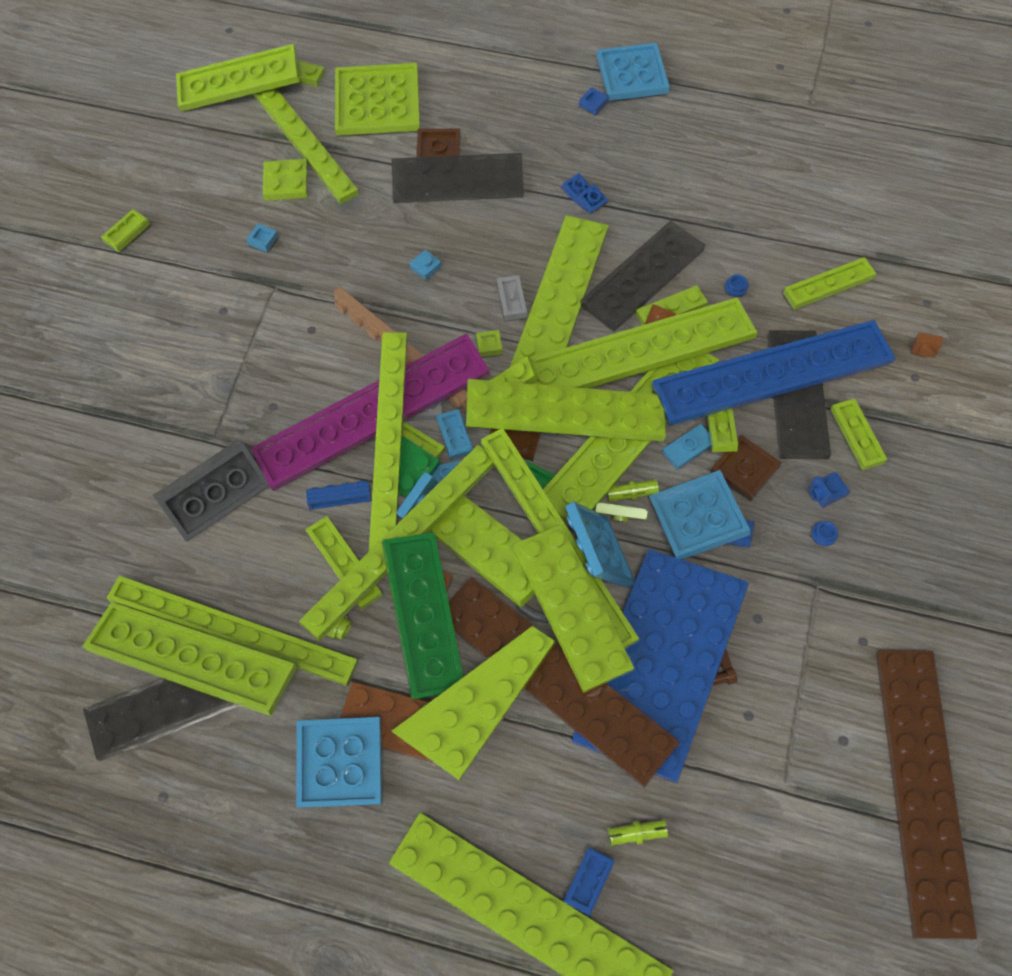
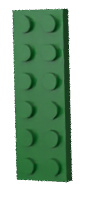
(422, 614)

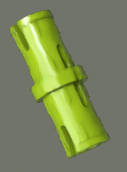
(633, 490)
(637, 832)

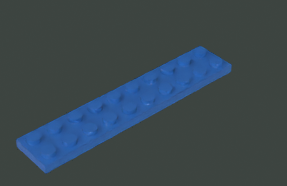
(772, 372)

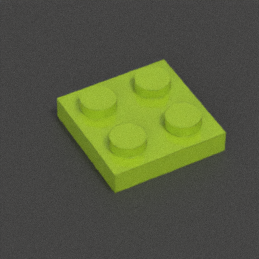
(285, 179)

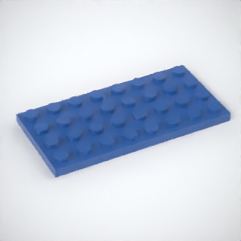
(683, 632)

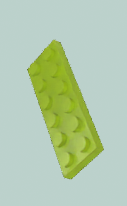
(237, 77)
(485, 548)
(573, 608)

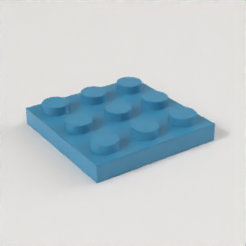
(632, 71)
(699, 515)
(600, 545)
(339, 762)

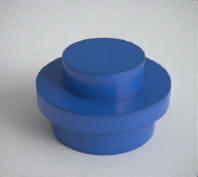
(736, 285)
(825, 533)

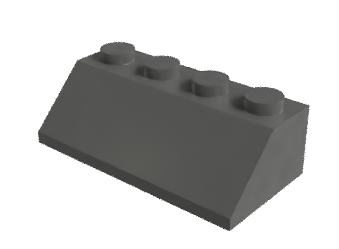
(211, 490)

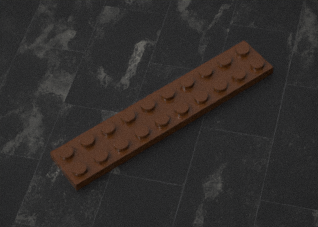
(597, 715)
(925, 797)

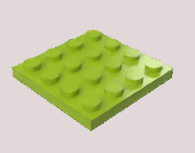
(376, 99)

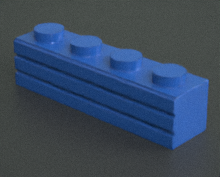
(338, 495)

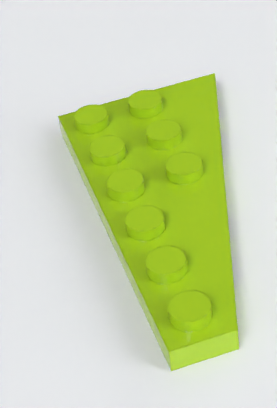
(464, 717)

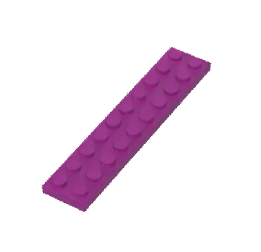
(355, 417)

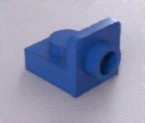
(828, 489)

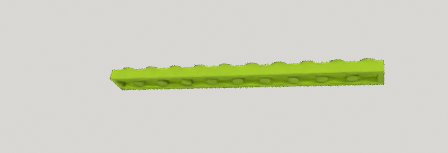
(307, 145)
(388, 436)
(544, 517)
(419, 520)
(219, 624)

